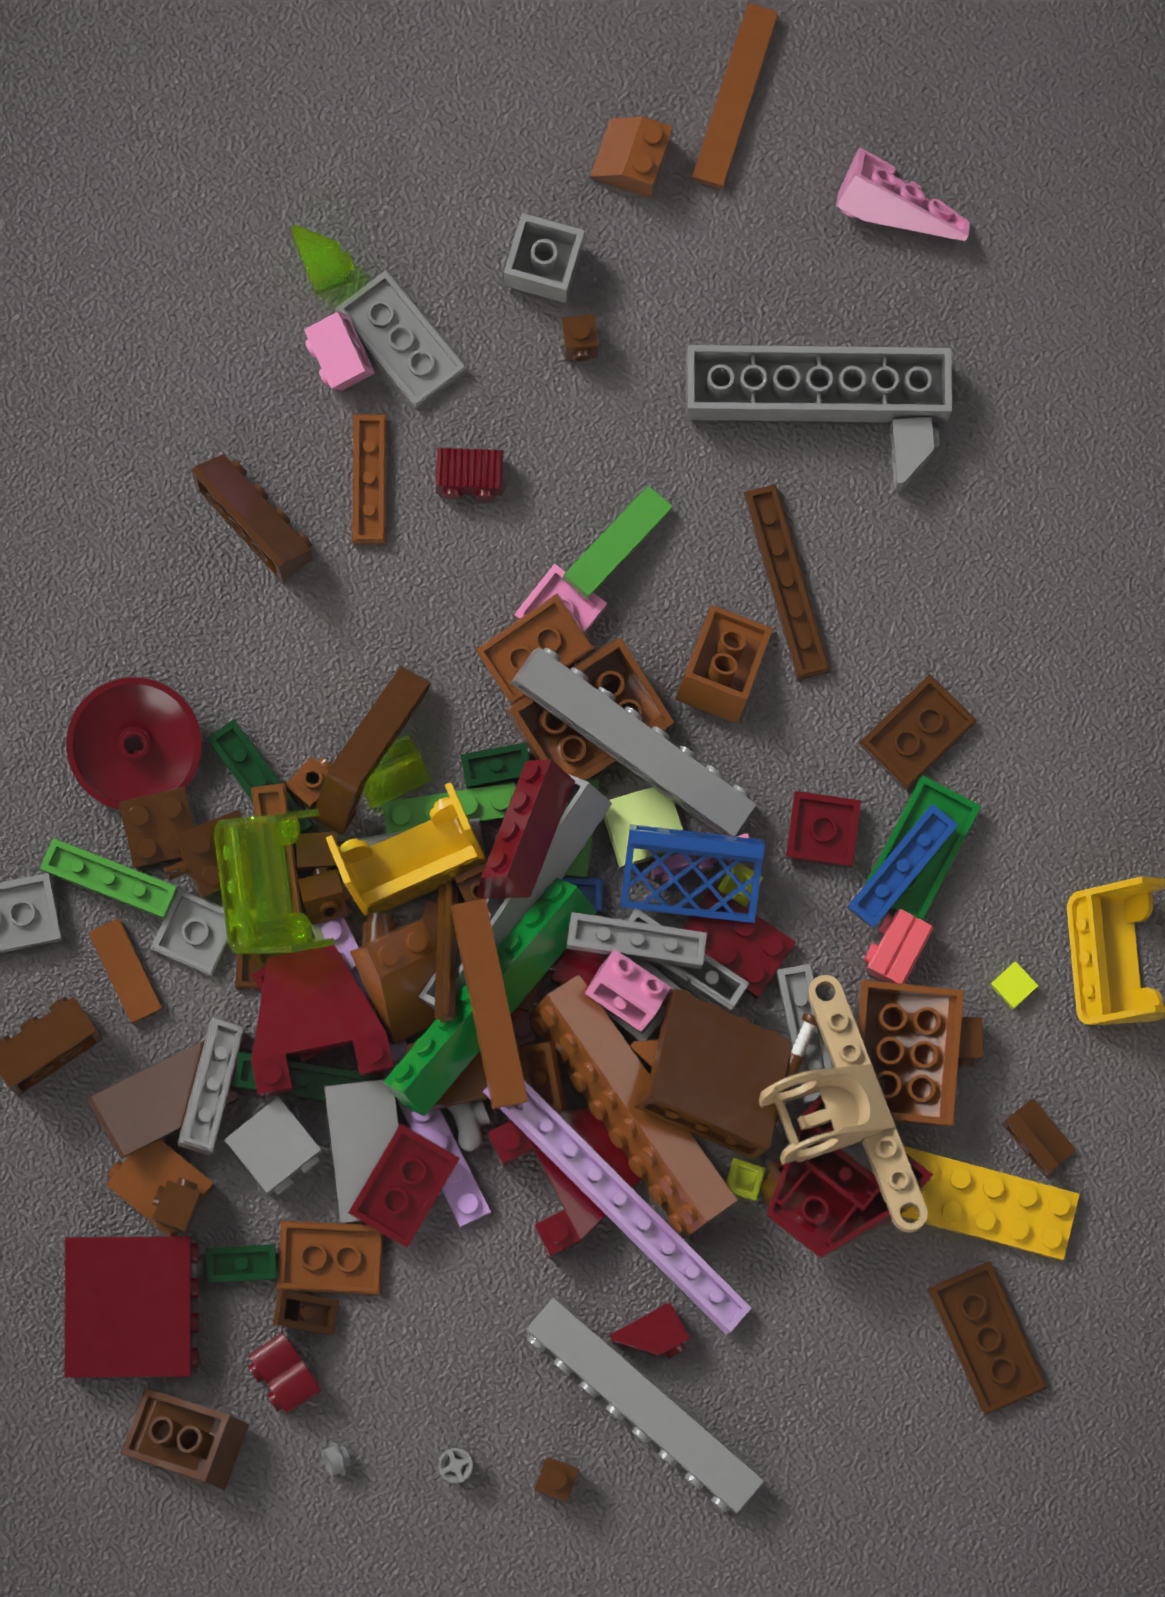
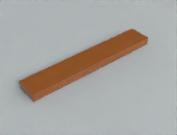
(735, 96)
(489, 1003)

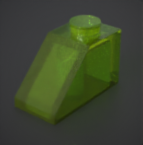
(322, 260)

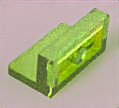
(397, 773)

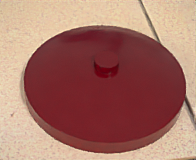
(133, 740)

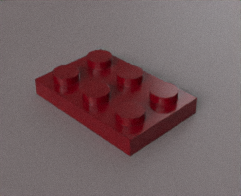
(745, 948)
(404, 1185)

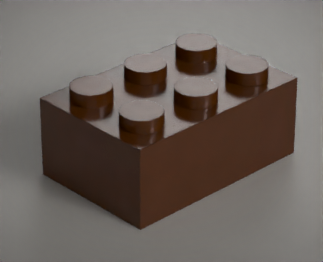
(46, 1045)

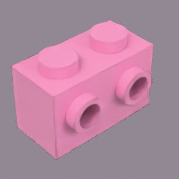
(338, 352)
(627, 990)

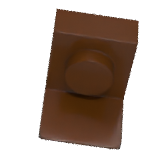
(305, 1312)

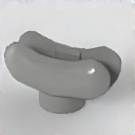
(469, 1120)

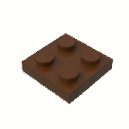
(152, 825)

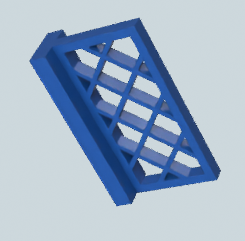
(694, 844)

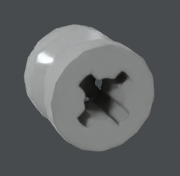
(452, 1461)

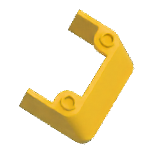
(411, 861)
(1106, 952)

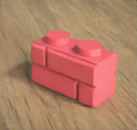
(899, 947)

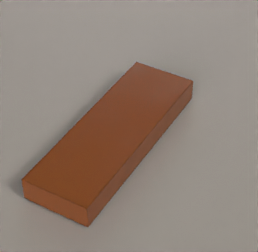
(125, 971)

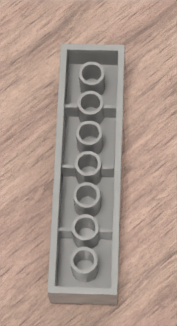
(817, 383)

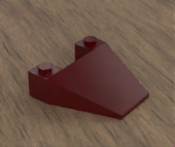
(309, 1007)
(831, 1196)
(580, 1212)

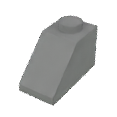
(911, 447)

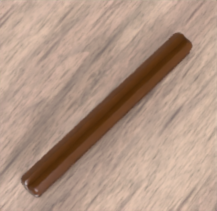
(445, 954)

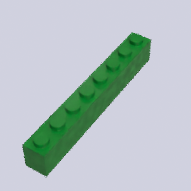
(523, 960)

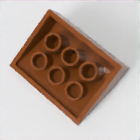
(551, 738)
(912, 1047)

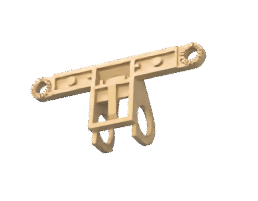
(851, 1105)

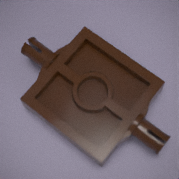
(199, 856)

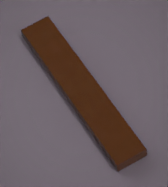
(786, 582)

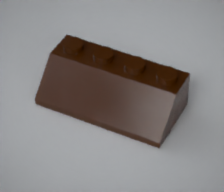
(252, 516)

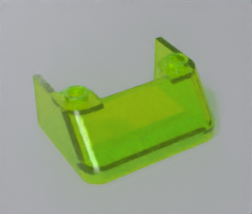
(257, 884)

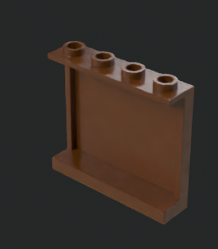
(713, 1073)

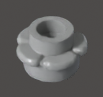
(336, 1459)

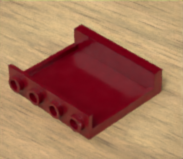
(130, 1306)

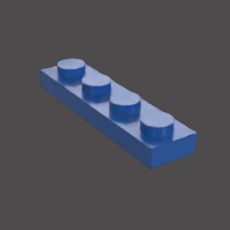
(902, 866)

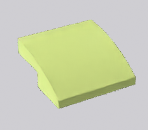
(643, 808)

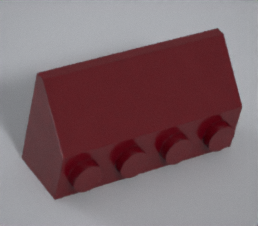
(526, 831)

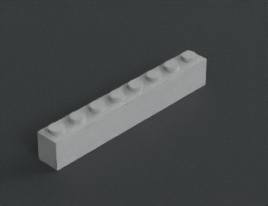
(633, 743)
(579, 820)
(643, 1405)

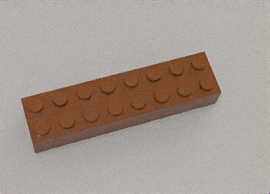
(610, 1079)

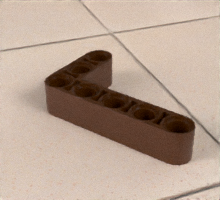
(367, 749)

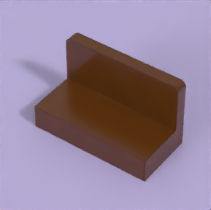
(542, 1071)
(1038, 1137)

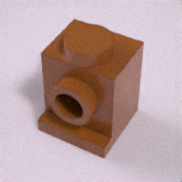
(301, 790)

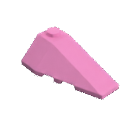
(884, 199)

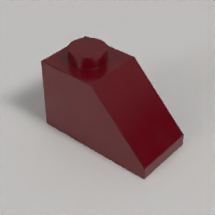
(654, 1333)

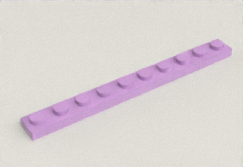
(460, 1188)
(628, 1210)

